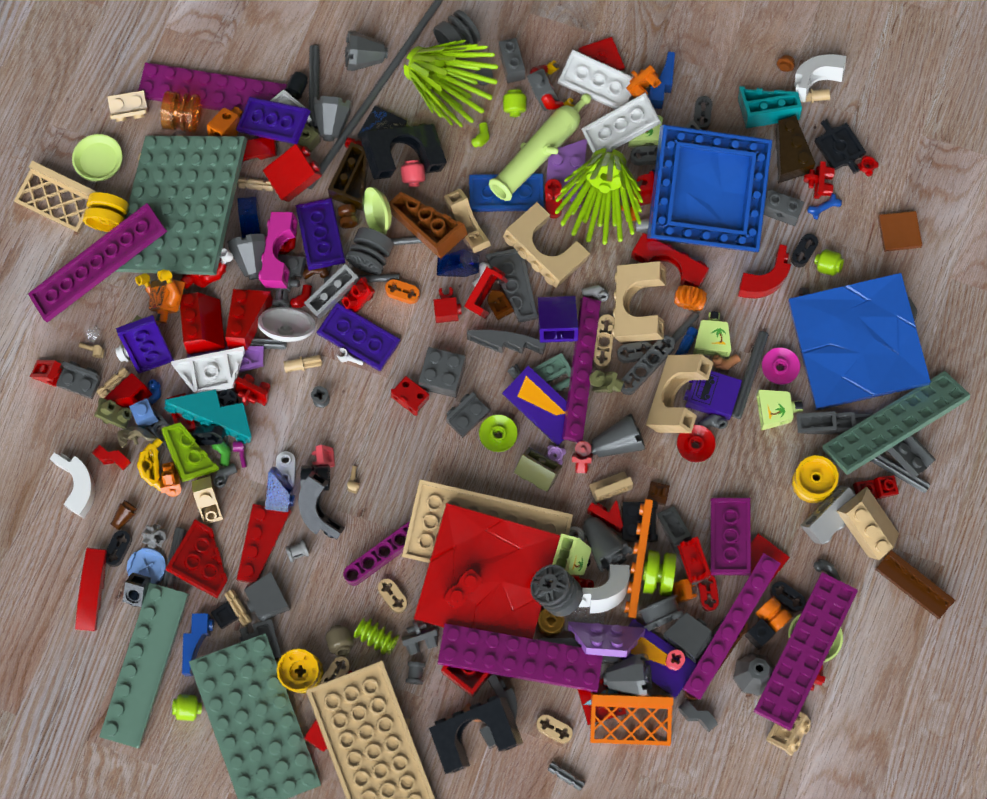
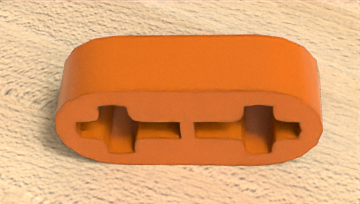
(403, 287)

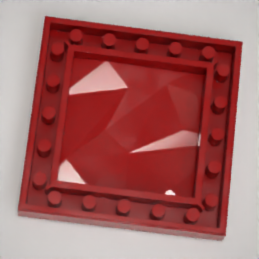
(505, 559)

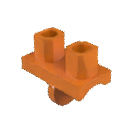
(642, 80)
(170, 480)

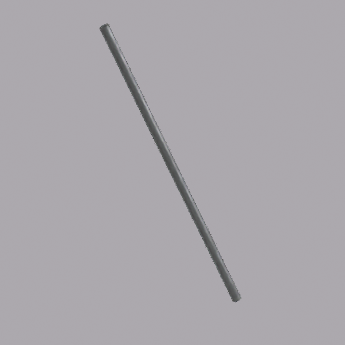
(380, 84)

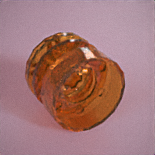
(180, 111)

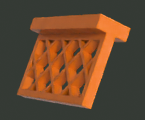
(633, 701)

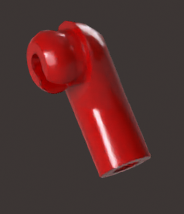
(288, 246)

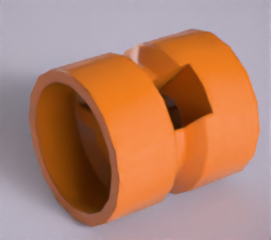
(774, 615)

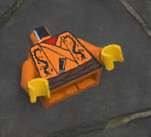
(164, 293)

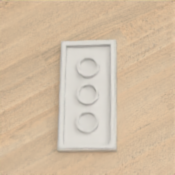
(596, 79)
(622, 124)

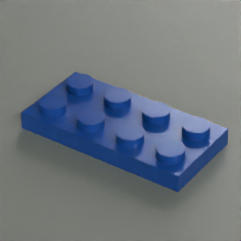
(484, 200)

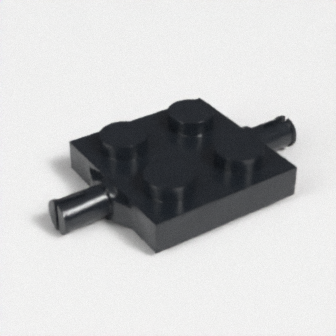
(840, 146)

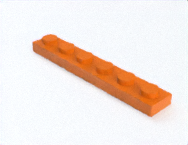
(637, 567)

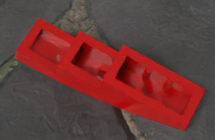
(90, 589)

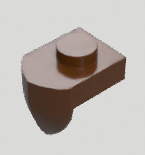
(499, 304)

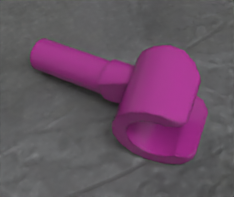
(239, 447)

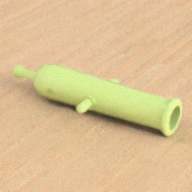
(538, 149)

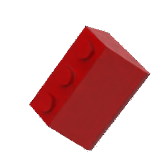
(201, 323)

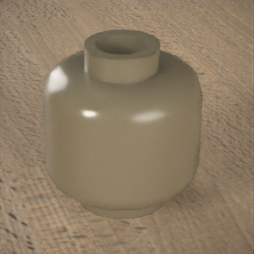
(339, 640)

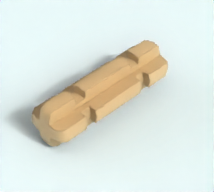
(254, 184)
(112, 383)
(238, 607)

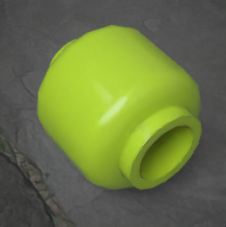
(514, 103)
(829, 262)
(186, 707)

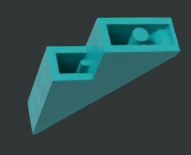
(205, 408)

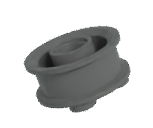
(661, 612)

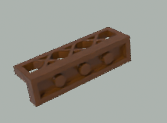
(915, 584)

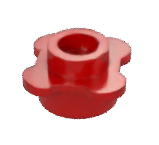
(866, 160)

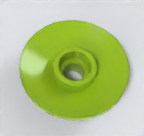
(498, 424)

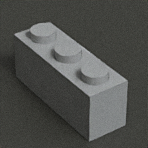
(332, 291)
(825, 519)

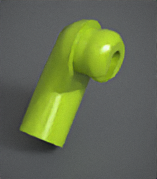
(483, 137)

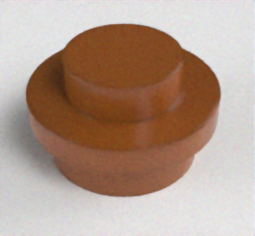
(786, 63)

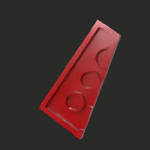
(260, 541)

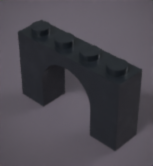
(420, 138)
(448, 733)

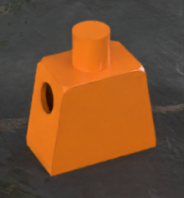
(225, 122)

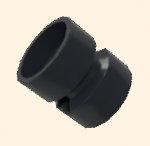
(322, 470)

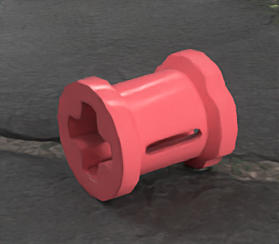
(674, 666)

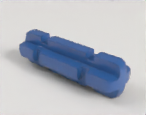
(687, 341)

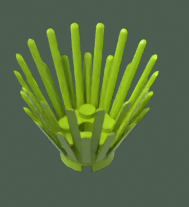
(431, 69)
(605, 176)

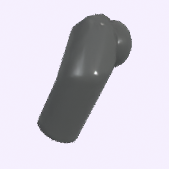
(714, 421)

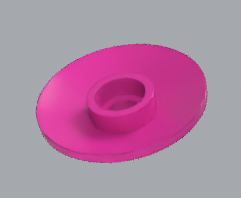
(784, 358)

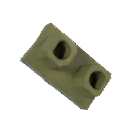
(605, 381)
(113, 413)

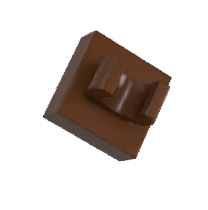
(658, 492)

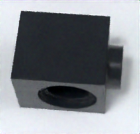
(136, 589)
(760, 634)

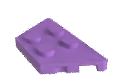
(565, 162)
(606, 639)

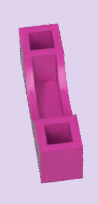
(281, 228)

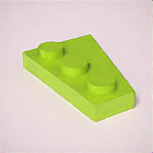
(186, 453)

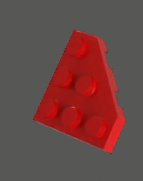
(199, 560)

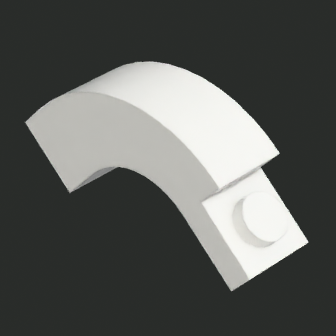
(819, 68)
(84, 487)
(611, 593)

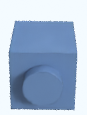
(143, 413)

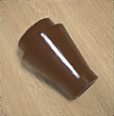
(123, 514)

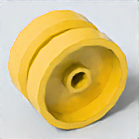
(104, 211)
(820, 469)

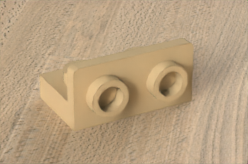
(128, 105)
(611, 487)
(790, 740)

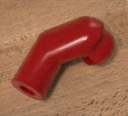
(298, 302)

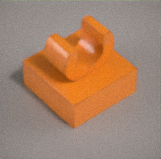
(683, 590)

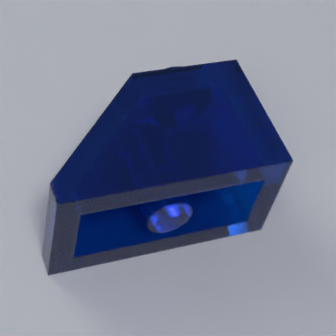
(249, 216)
(458, 264)
(279, 492)

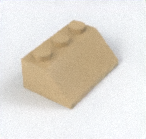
(869, 524)

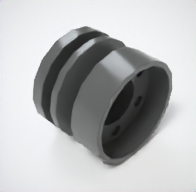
(457, 28)
(369, 250)
(556, 590)

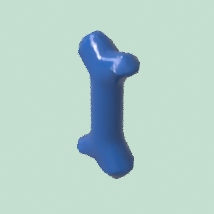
(816, 210)

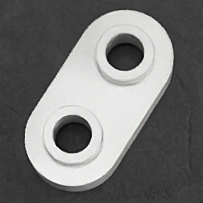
(287, 469)

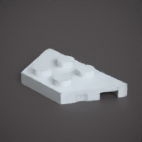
(211, 370)

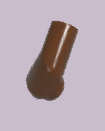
(323, 272)

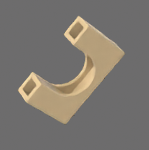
(553, 268)
(628, 281)
(676, 372)

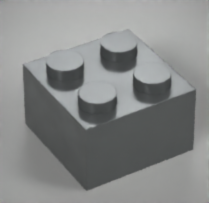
(442, 372)

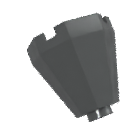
(363, 51)
(331, 116)
(248, 253)
(630, 676)
(748, 678)

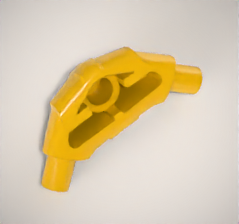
(149, 464)

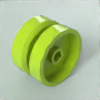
(660, 573)

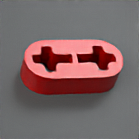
(713, 594)

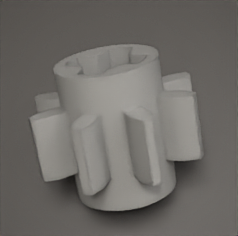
(154, 536)

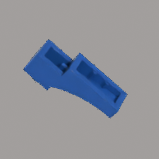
(656, 95)
(200, 629)

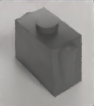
(266, 598)
(689, 636)

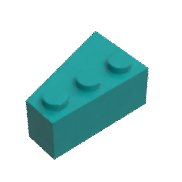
(767, 107)

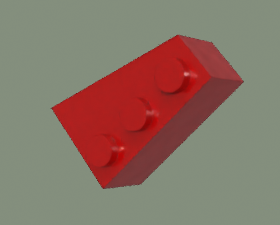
(244, 314)

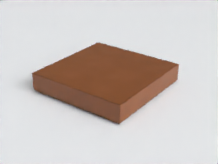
(900, 231)

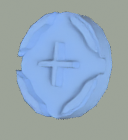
(147, 563)

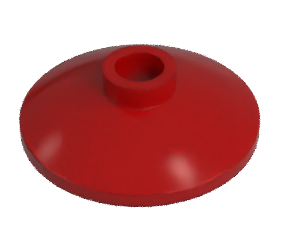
(699, 435)

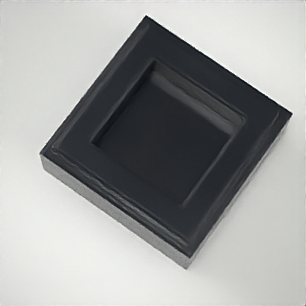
(224, 615)

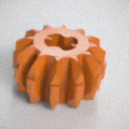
(690, 298)

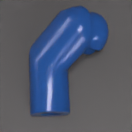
(155, 389)

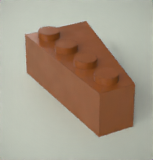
(429, 226)

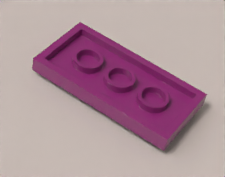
(730, 536)

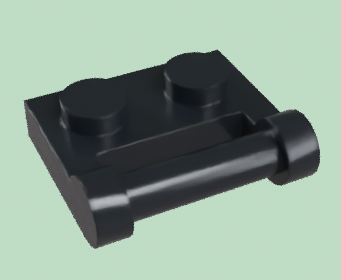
(631, 518)

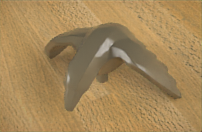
(133, 433)

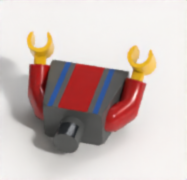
(543, 87)

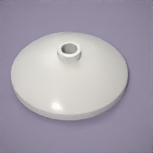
(286, 324)

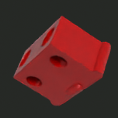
(410, 395)

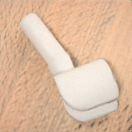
(347, 357)

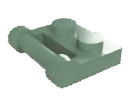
(554, 369)

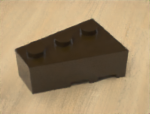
(793, 152)
(350, 178)

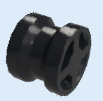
(226, 396)

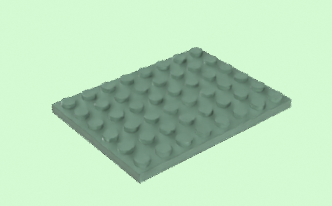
(192, 193)

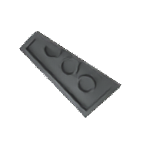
(518, 287)

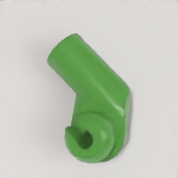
(225, 452)

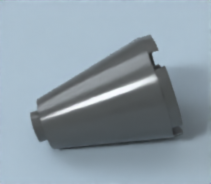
(619, 439)
(605, 543)

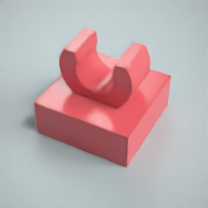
(324, 456)

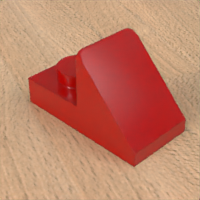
(47, 371)
(611, 518)

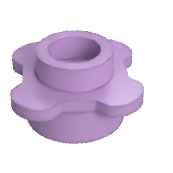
(556, 450)

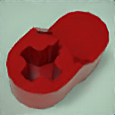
(552, 190)
(111, 457)

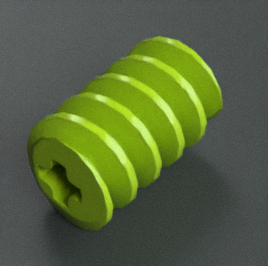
(376, 636)

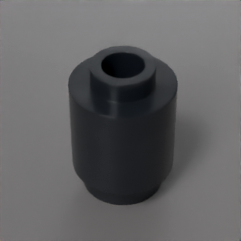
(296, 85)

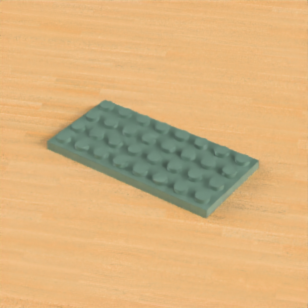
(254, 721)

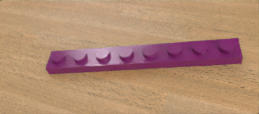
(581, 370)
(731, 626)

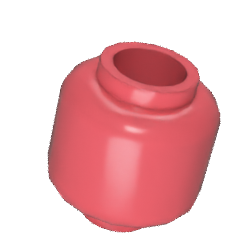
(413, 173)

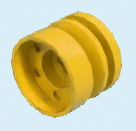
(293, 662)

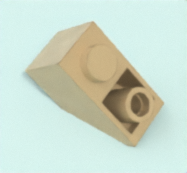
(207, 500)

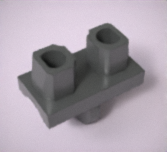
(428, 635)

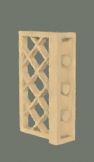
(59, 181)

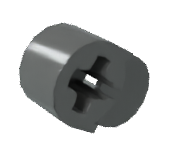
(691, 714)

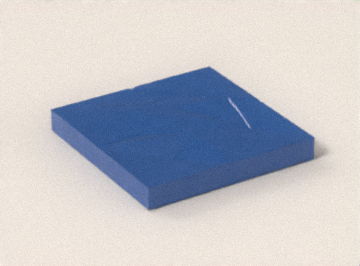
(709, 188)
(858, 341)

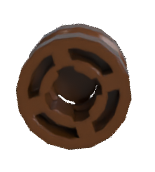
(347, 214)

